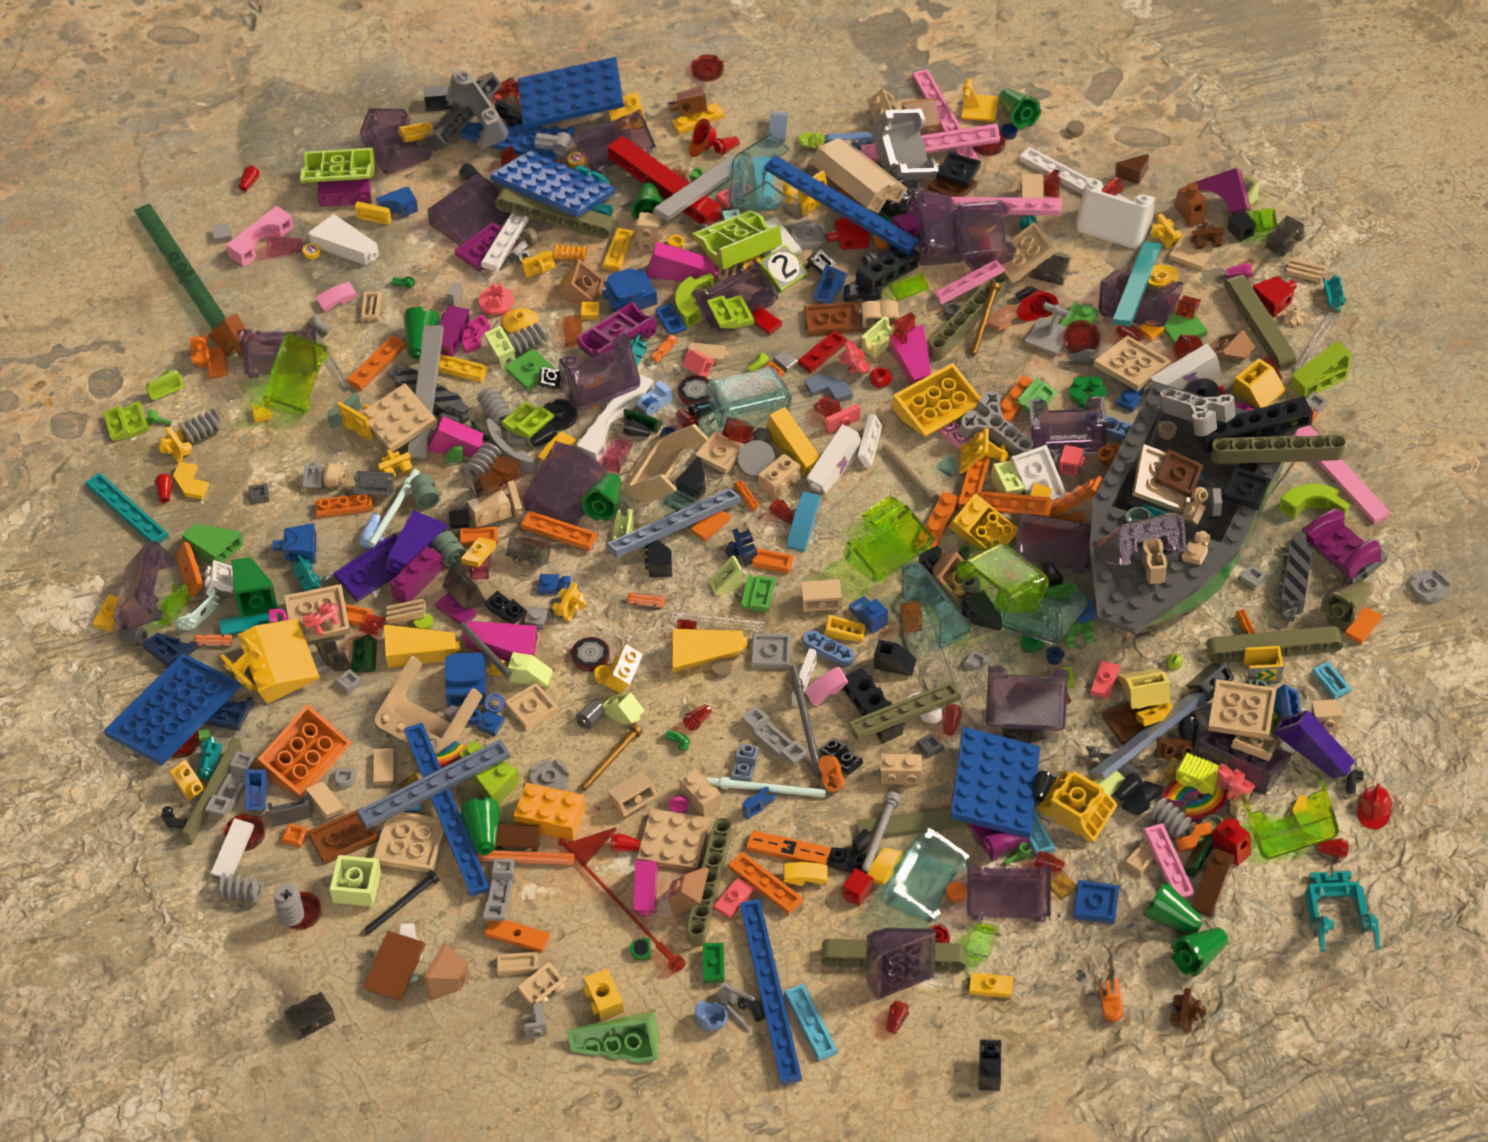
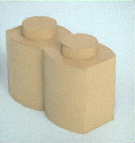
(874, 311)
(1154, 561)

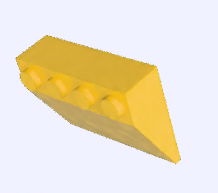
(935, 400)
(286, 659)

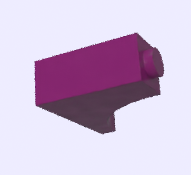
(1229, 187)

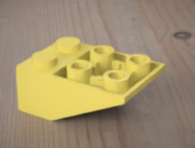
(1146, 688)

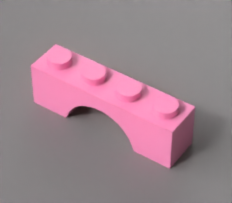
(274, 223)

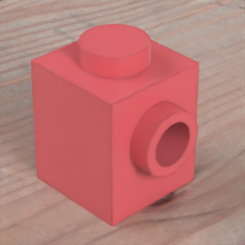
(698, 362)
(1071, 461)

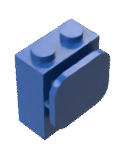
(629, 287)
(462, 674)

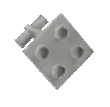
(1049, 334)

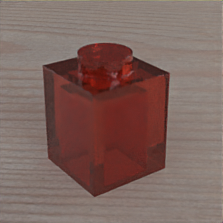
(738, 430)

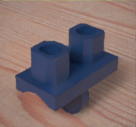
(739, 547)

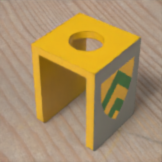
(1264, 655)

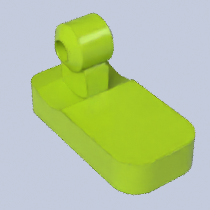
(165, 384)

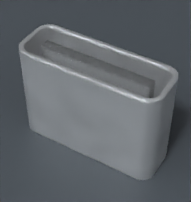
(785, 361)

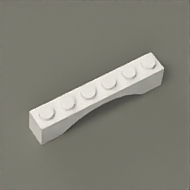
(594, 440)

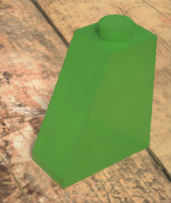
(213, 542)

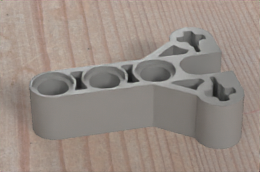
(1198, 410)
(993, 415)

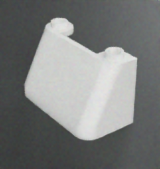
(1114, 217)

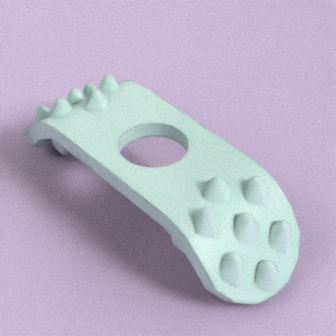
(192, 620)

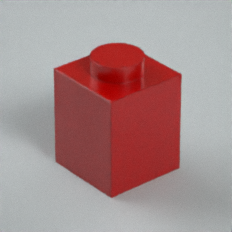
(857, 887)

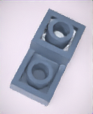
(778, 125)
(745, 762)

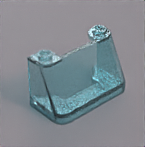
(747, 393)
(924, 587)
(1052, 618)
(924, 876)

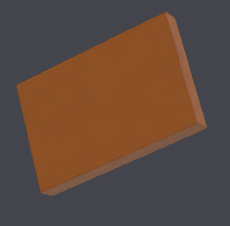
(832, 317)
(341, 837)
(394, 965)

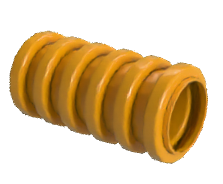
(567, 252)

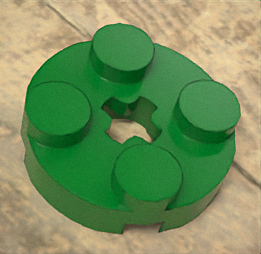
(1082, 384)

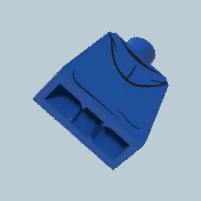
(298, 541)

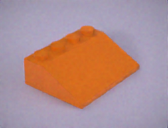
(302, 752)

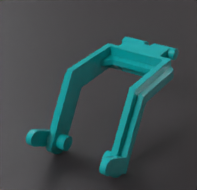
(1337, 887)

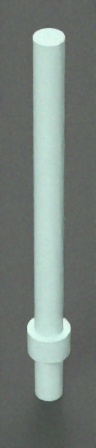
(393, 508)
(726, 783)

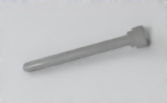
(891, 802)

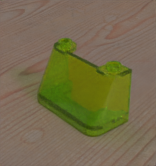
(294, 374)
(889, 546)
(1017, 580)

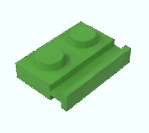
(1080, 312)
(1036, 390)
(758, 593)

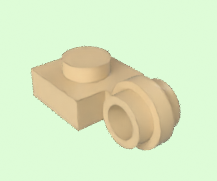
(1194, 510)
(1197, 552)

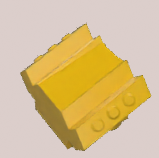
(1078, 805)

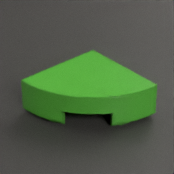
(695, 174)
(455, 454)

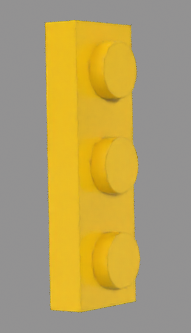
(687, 123)

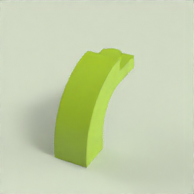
(684, 298)
(1312, 496)

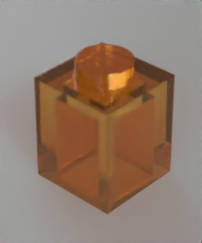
(507, 469)
(911, 617)

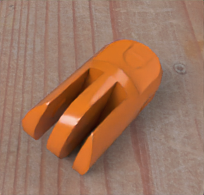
(1111, 1003)

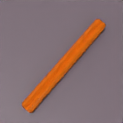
(529, 857)

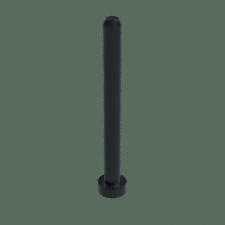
(431, 878)

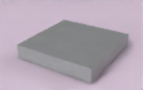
(771, 651)

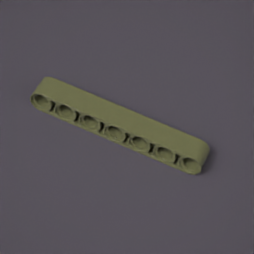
(522, 205)
(964, 319)
(1260, 321)
(1278, 449)
(1291, 643)
(713, 856)
(853, 954)

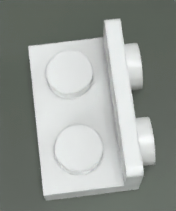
(218, 576)

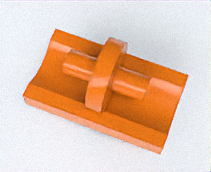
(199, 351)

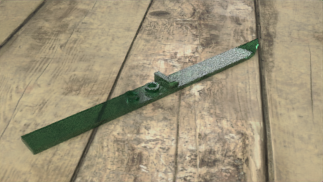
(180, 265)

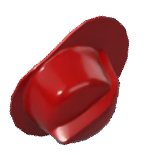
(702, 138)
(1032, 306)
(1374, 807)

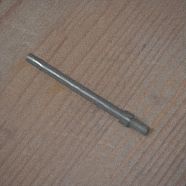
(797, 686)

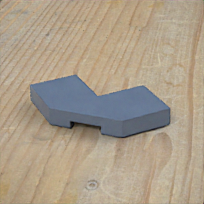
(821, 383)

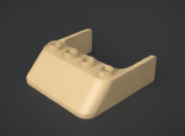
(650, 473)
(401, 713)

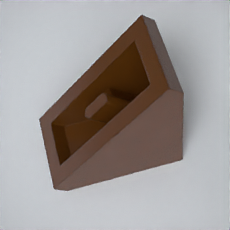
(1132, 169)

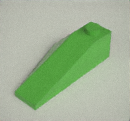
(624, 1038)

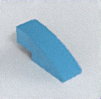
(804, 521)

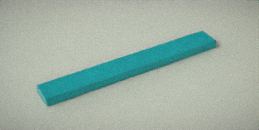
(1137, 284)

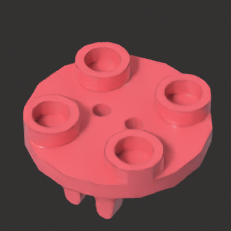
(496, 300)
(855, 357)
(325, 611)
(1234, 780)

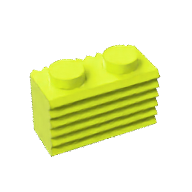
(1197, 774)

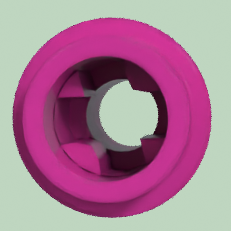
(1240, 269)

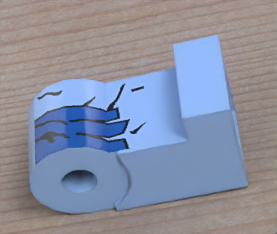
(655, 399)

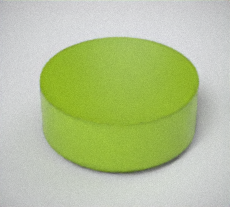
(424, 623)

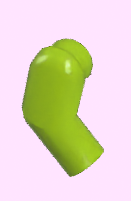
(761, 361)

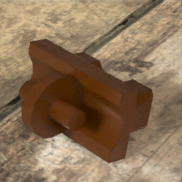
(1207, 233)
(1172, 747)
(1190, 1010)

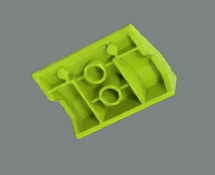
(338, 165)
(738, 239)

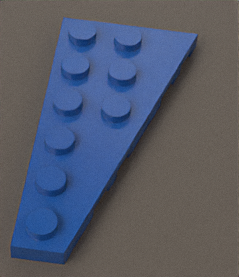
(520, 138)

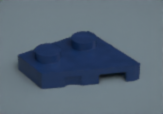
(167, 648)
(231, 714)

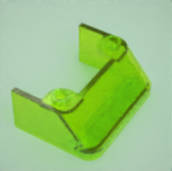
(1295, 831)

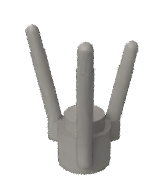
(729, 994)

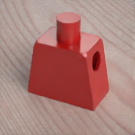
(848, 235)
(1275, 294)
(1232, 839)

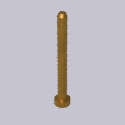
(994, 287)
(635, 731)

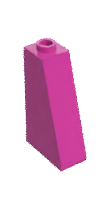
(678, 264)
(913, 355)
(503, 638)

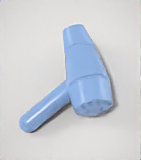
(369, 530)

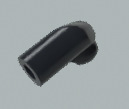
(1020, 295)
(1352, 777)
(170, 820)
(754, 1006)

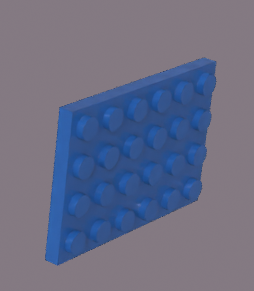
(570, 92)
(553, 184)
(172, 709)
(995, 782)

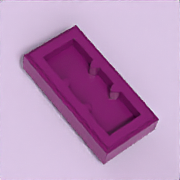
(454, 610)

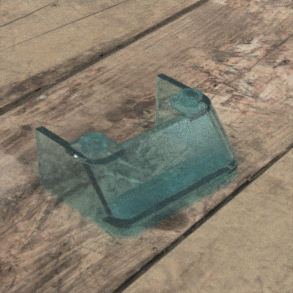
(747, 178)

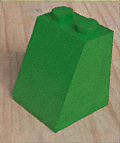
(252, 588)

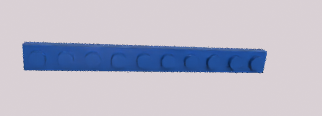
(841, 204)
(448, 813)
(770, 992)

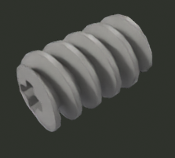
(527, 336)
(494, 405)
(200, 426)
(482, 460)
(1172, 822)
(240, 889)
(288, 904)

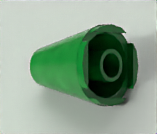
(1020, 108)
(646, 200)
(414, 322)
(603, 498)
(481, 823)
(1173, 910)
(1198, 950)

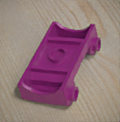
(626, 320)
(1340, 544)
(994, 841)

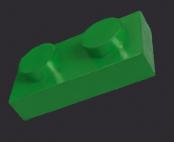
(713, 962)

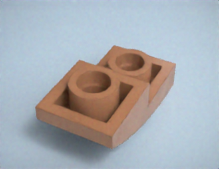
(1002, 318)

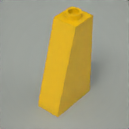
(791, 440)
(424, 644)
(702, 647)

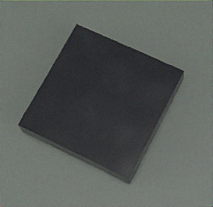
(958, 169)
(1246, 488)

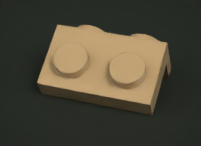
(541, 984)

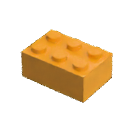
(552, 810)

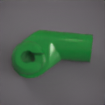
(407, 282)
(679, 737)

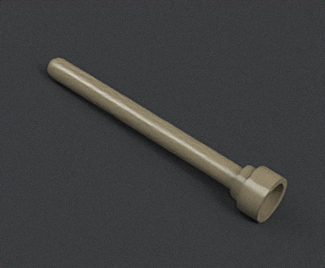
(930, 496)

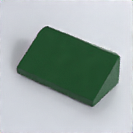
(654, 423)
(364, 654)
(1198, 857)

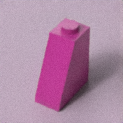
(451, 434)
(645, 887)

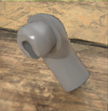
(316, 322)

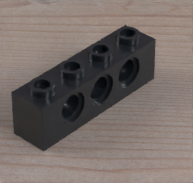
(886, 269)
(868, 699)

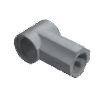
(558, 143)

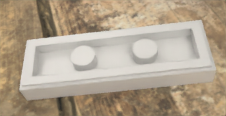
(870, 440)
(806, 672)
(232, 848)

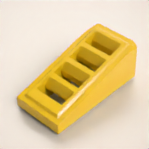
(836, 633)

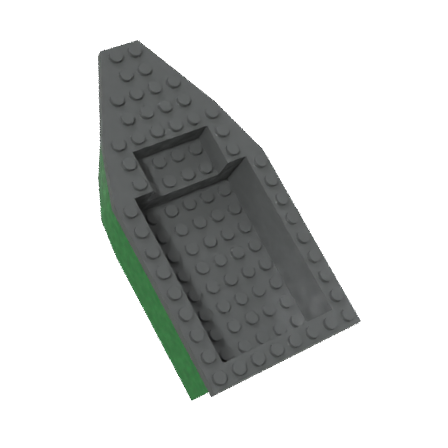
(1122, 592)

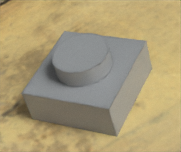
(537, 617)

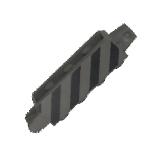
(444, 401)
(1296, 577)

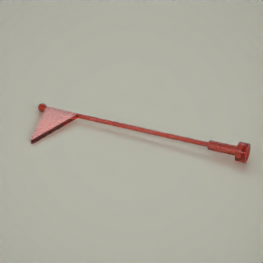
(583, 851)

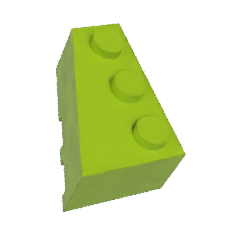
(1322, 371)
(496, 781)

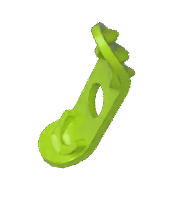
(811, 140)

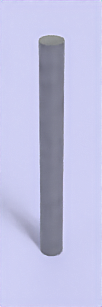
(485, 649)

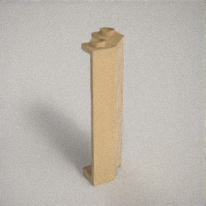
(857, 174)

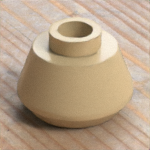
(333, 475)

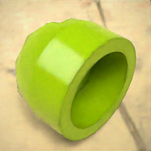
(1177, 663)

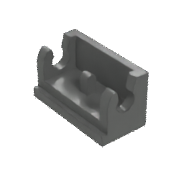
(373, 483)
(290, 811)

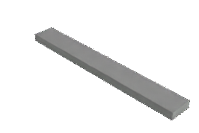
(695, 190)
(427, 384)

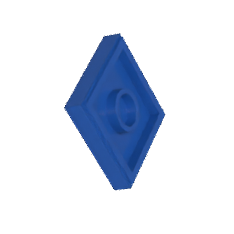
(1096, 901)

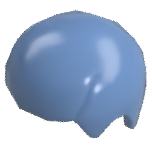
(710, 1016)

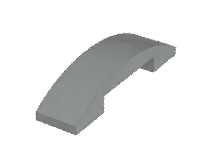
(525, 461)
(773, 738)
(232, 786)
(500, 890)

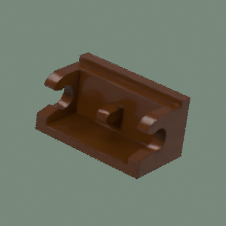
(518, 836)

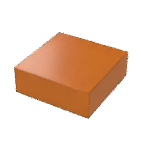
(294, 835)

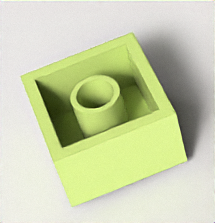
(355, 880)

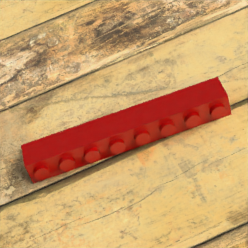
(650, 170)

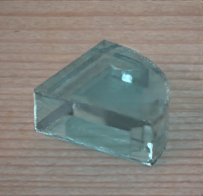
(947, 466)

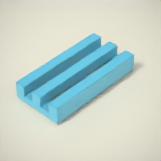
(1328, 682)

